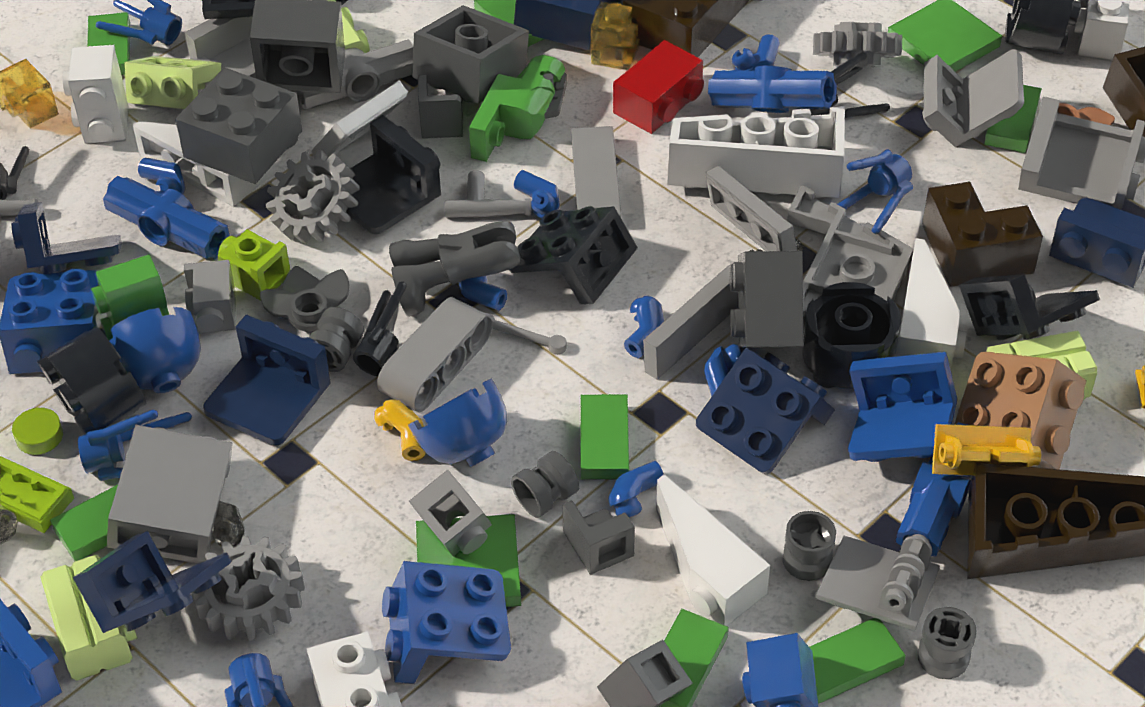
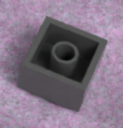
(298, 44)
(468, 52)
(239, 125)
(768, 299)

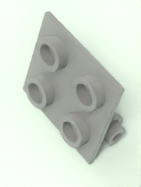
(881, 580)

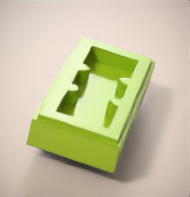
(31, 495)

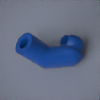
(764, 56)
(165, 173)
(543, 193)
(483, 293)
(649, 317)
(720, 364)
(632, 484)

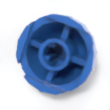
(158, 348)
(463, 427)

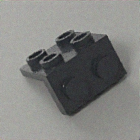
(394, 179)

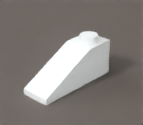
(163, 143)
(929, 310)
(715, 565)

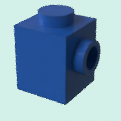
(780, 673)

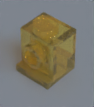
(614, 36)
(26, 94)

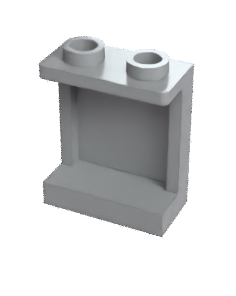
(224, 42)
(1081, 158)
(171, 491)

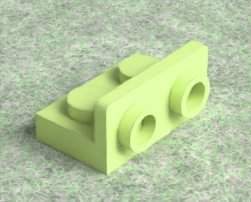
(167, 80)

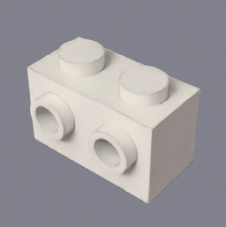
(1102, 27)
(97, 94)
(351, 673)

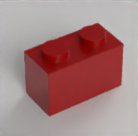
(658, 87)

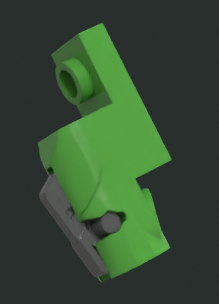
(518, 105)

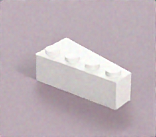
(761, 151)

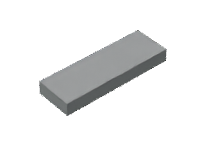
(595, 167)
(749, 212)
(689, 325)

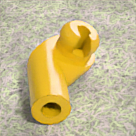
(398, 415)

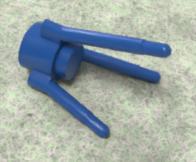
(157, 23)
(888, 176)
(104, 447)
(254, 683)

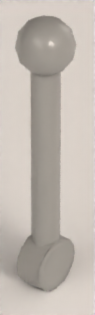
(557, 344)

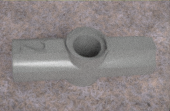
(366, 73)

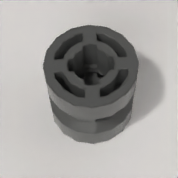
(332, 333)
(545, 484)
(809, 545)
(946, 642)

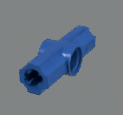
(772, 89)
(165, 217)
(933, 505)

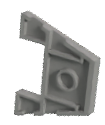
(848, 250)

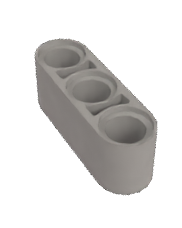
(434, 354)

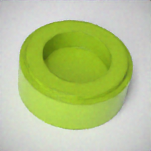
(37, 431)

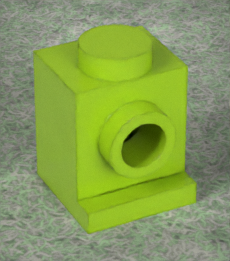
(249, 259)

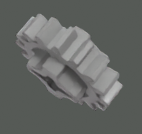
(856, 37)
(312, 196)
(251, 590)

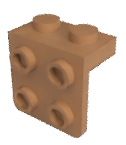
(1024, 393)

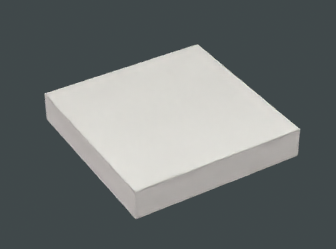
(358, 122)

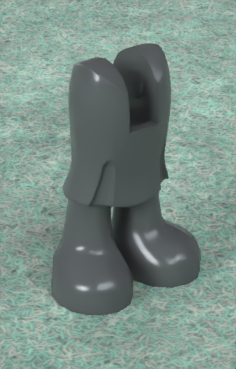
(461, 256)

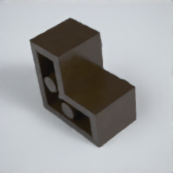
(976, 241)

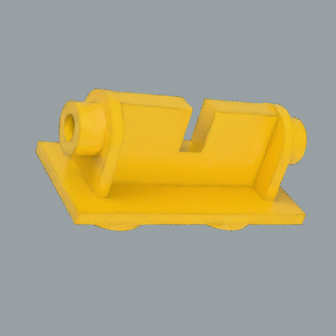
(962, 446)

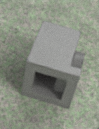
(211, 295)
(442, 503)

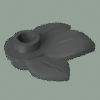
(306, 297)

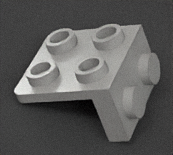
(972, 104)

